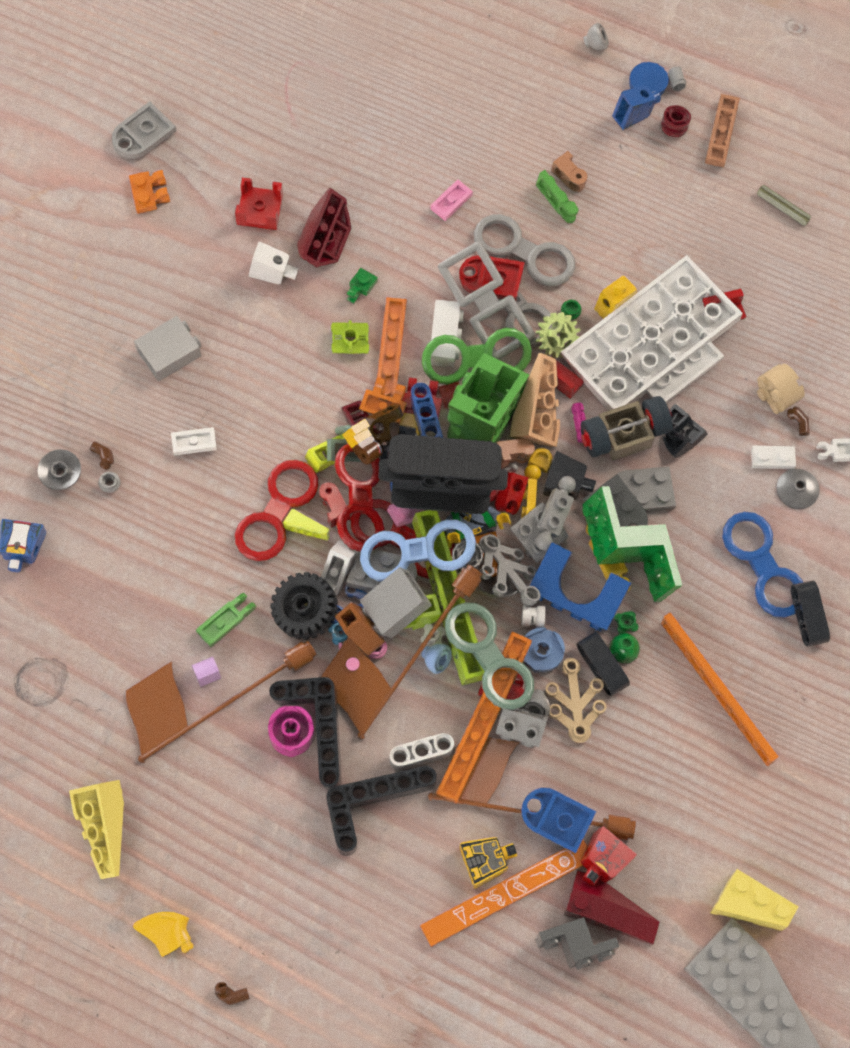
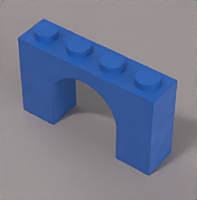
(598, 612)

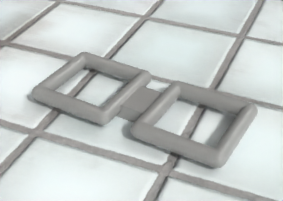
(485, 298)

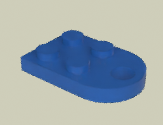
(559, 818)

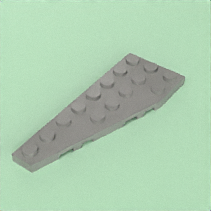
(750, 989)

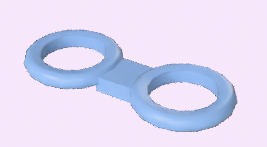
(419, 549)

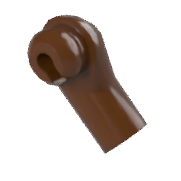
(802, 418)
(230, 996)

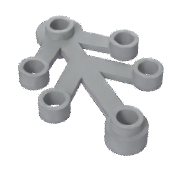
(492, 549)

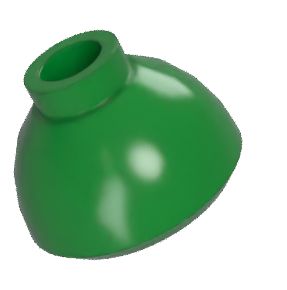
(624, 648)

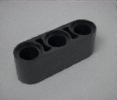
(810, 613)
(603, 663)

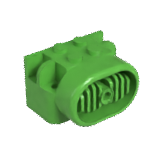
(485, 400)

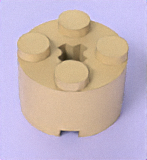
(780, 388)

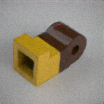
(363, 442)

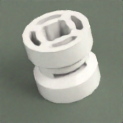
(538, 616)

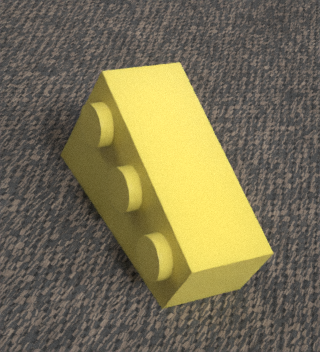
(753, 902)

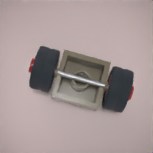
(626, 428)

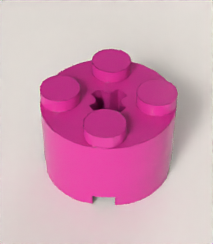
(292, 743)

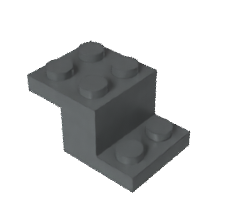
(577, 943)

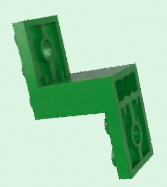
(631, 544)

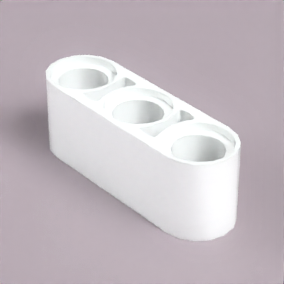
(429, 743)

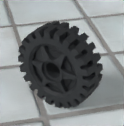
(293, 594)

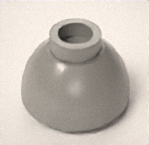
(596, 37)
(539, 703)

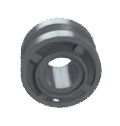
(476, 562)

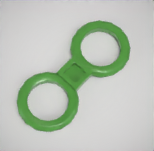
(472, 353)

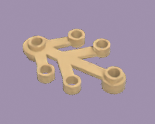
(576, 703)

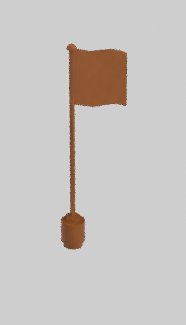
(365, 690)
(160, 711)
(488, 774)

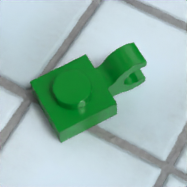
(361, 283)

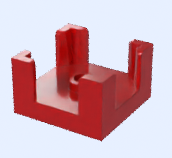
(259, 206)

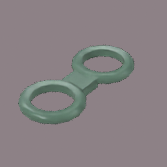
(489, 655)

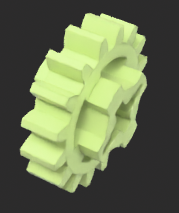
(561, 326)

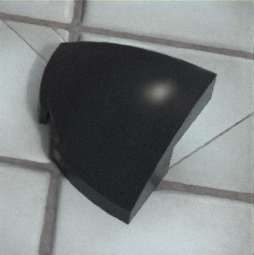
(685, 433)

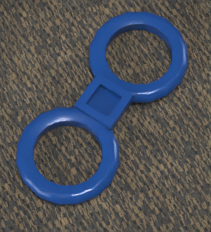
(760, 561)

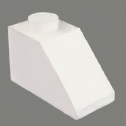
(338, 565)

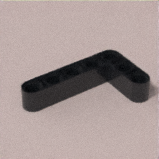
(322, 722)
(371, 797)

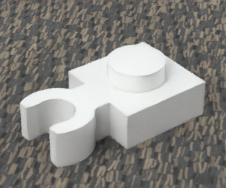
(838, 450)

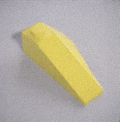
(101, 815)

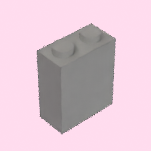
(168, 348)
(394, 603)

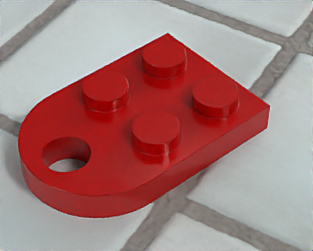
(510, 271)

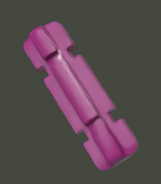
(579, 416)

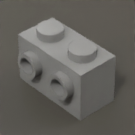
(522, 726)

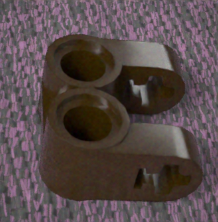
(384, 418)

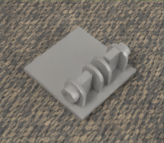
(527, 531)

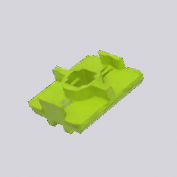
(358, 330)

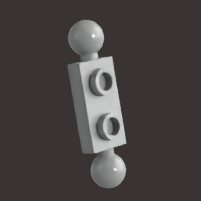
(555, 512)

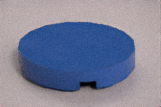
(651, 75)

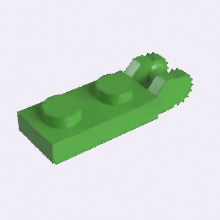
(557, 197)
(224, 620)

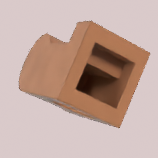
(569, 173)
(515, 451)

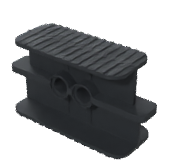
(443, 473)

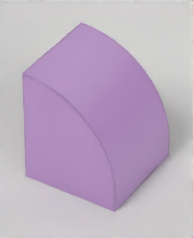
(206, 671)

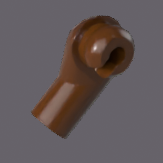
(105, 455)

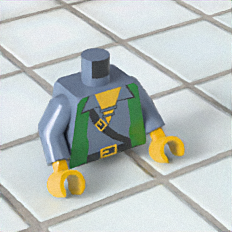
(478, 523)

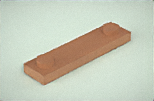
(722, 130)

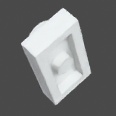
(193, 441)
(773, 457)

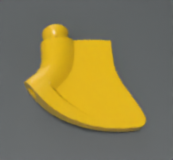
(166, 931)

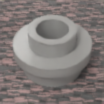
(109, 476)

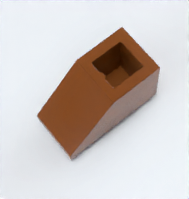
(359, 628)

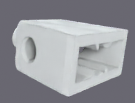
(271, 265)

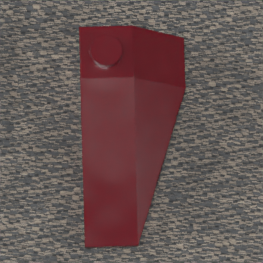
(610, 910)

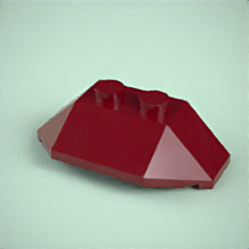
(325, 230)

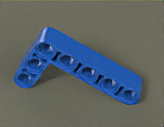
(422, 405)

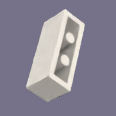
(445, 321)

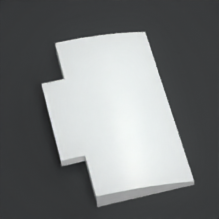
(654, 339)

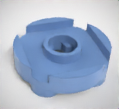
(554, 654)

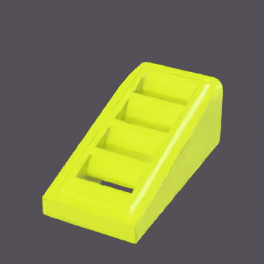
(316, 458)
(304, 525)

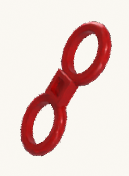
(359, 499)
(276, 510)
(405, 531)

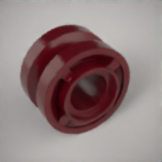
(675, 121)

